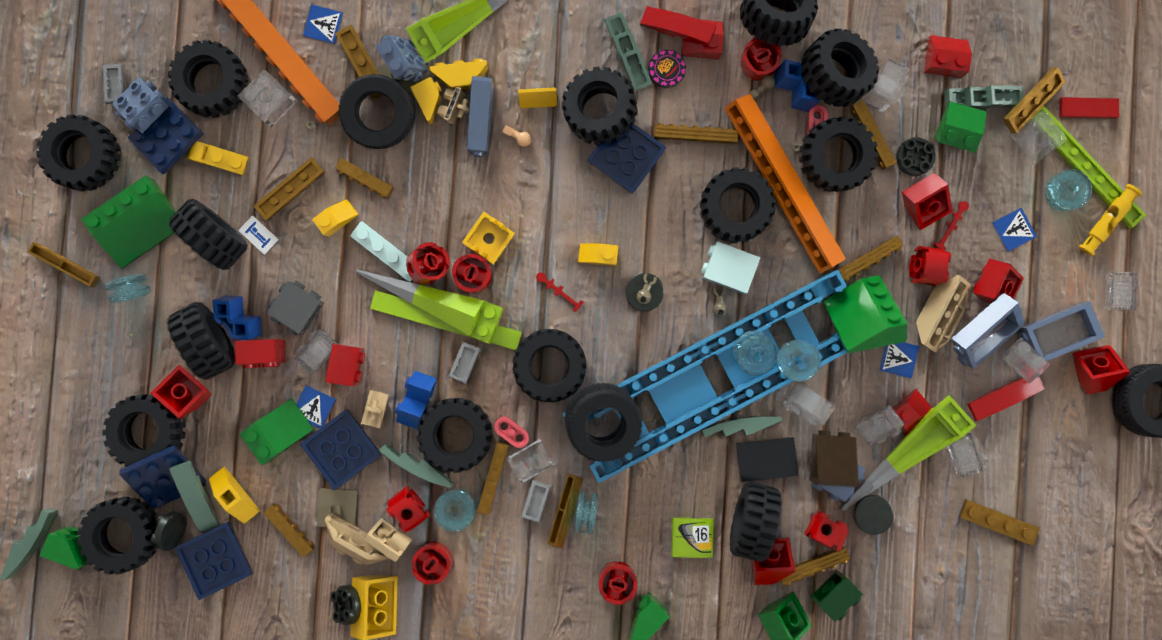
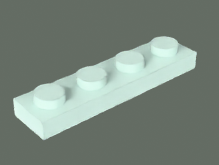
(382, 249)

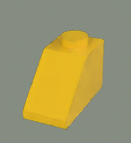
(428, 97)
(335, 217)
(598, 254)

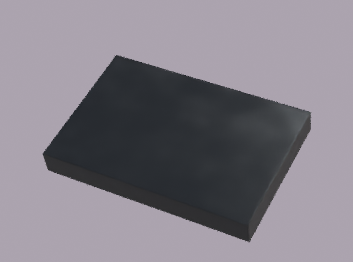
(767, 459)

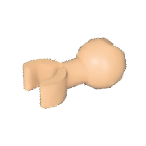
(522, 138)

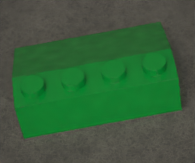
(132, 221)
(866, 316)

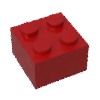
(256, 352)

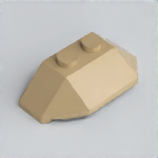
(943, 312)
(349, 541)

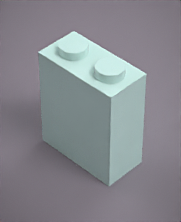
(730, 267)

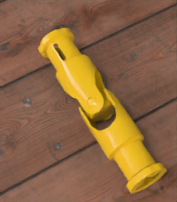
(1108, 222)

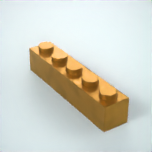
(364, 178)
(289, 530)

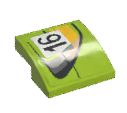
(692, 537)

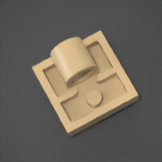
(388, 540)

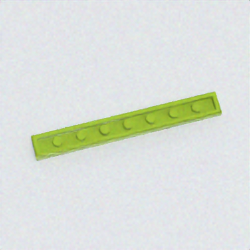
(1101, 182)
(400, 307)

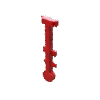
(962, 206)
(541, 277)

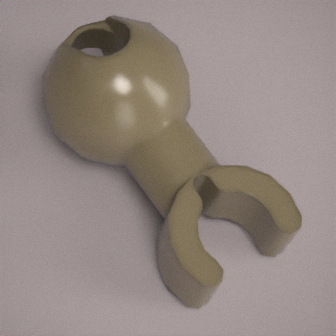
(766, 83)
(645, 294)
(719, 306)

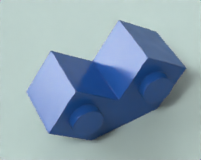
(789, 77)
(230, 313)
(419, 391)

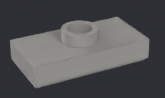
(113, 82)
(464, 362)
(535, 501)

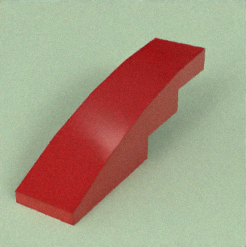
(678, 25)
(1004, 397)

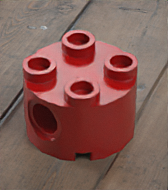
(760, 59)
(427, 263)
(929, 266)
(472, 273)
(409, 500)
(836, 538)
(432, 563)
(617, 582)

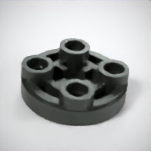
(916, 156)
(636, 284)
(873, 514)
(169, 531)
(346, 605)

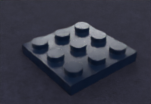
(167, 137)
(629, 158)
(340, 449)
(153, 478)
(213, 560)

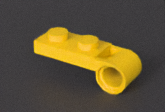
(218, 158)

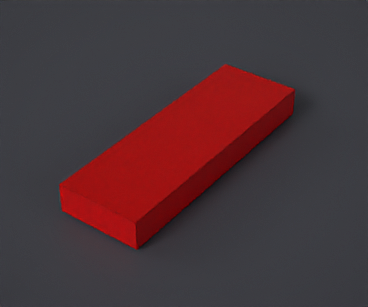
(1088, 107)

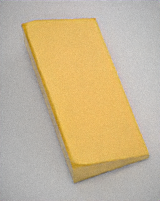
(537, 97)

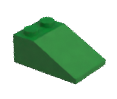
(276, 432)
(648, 618)

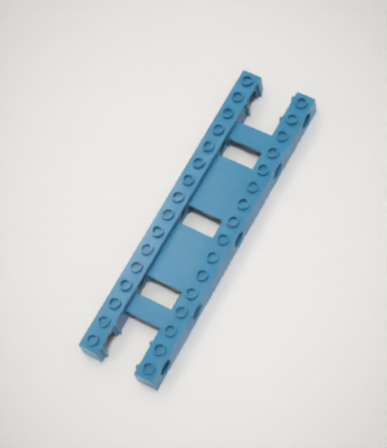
(685, 392)

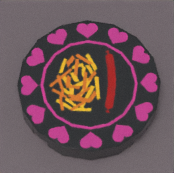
(667, 68)

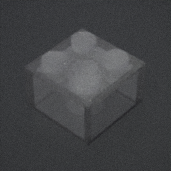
(886, 89)
(267, 98)
(809, 404)

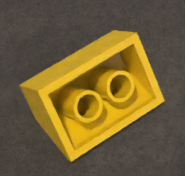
(378, 606)

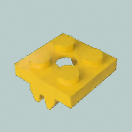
(485, 225)

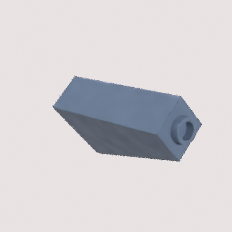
(480, 115)

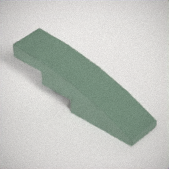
(628, 51)
(985, 97)
(747, 424)
(421, 469)
(194, 496)
(24, 549)

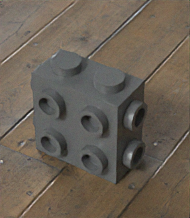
(295, 307)

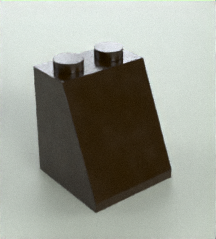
(834, 459)

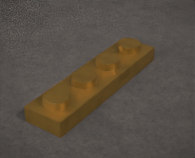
(357, 54)
(1034, 100)
(289, 189)
(999, 522)

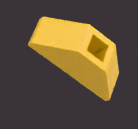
(459, 73)
(232, 496)

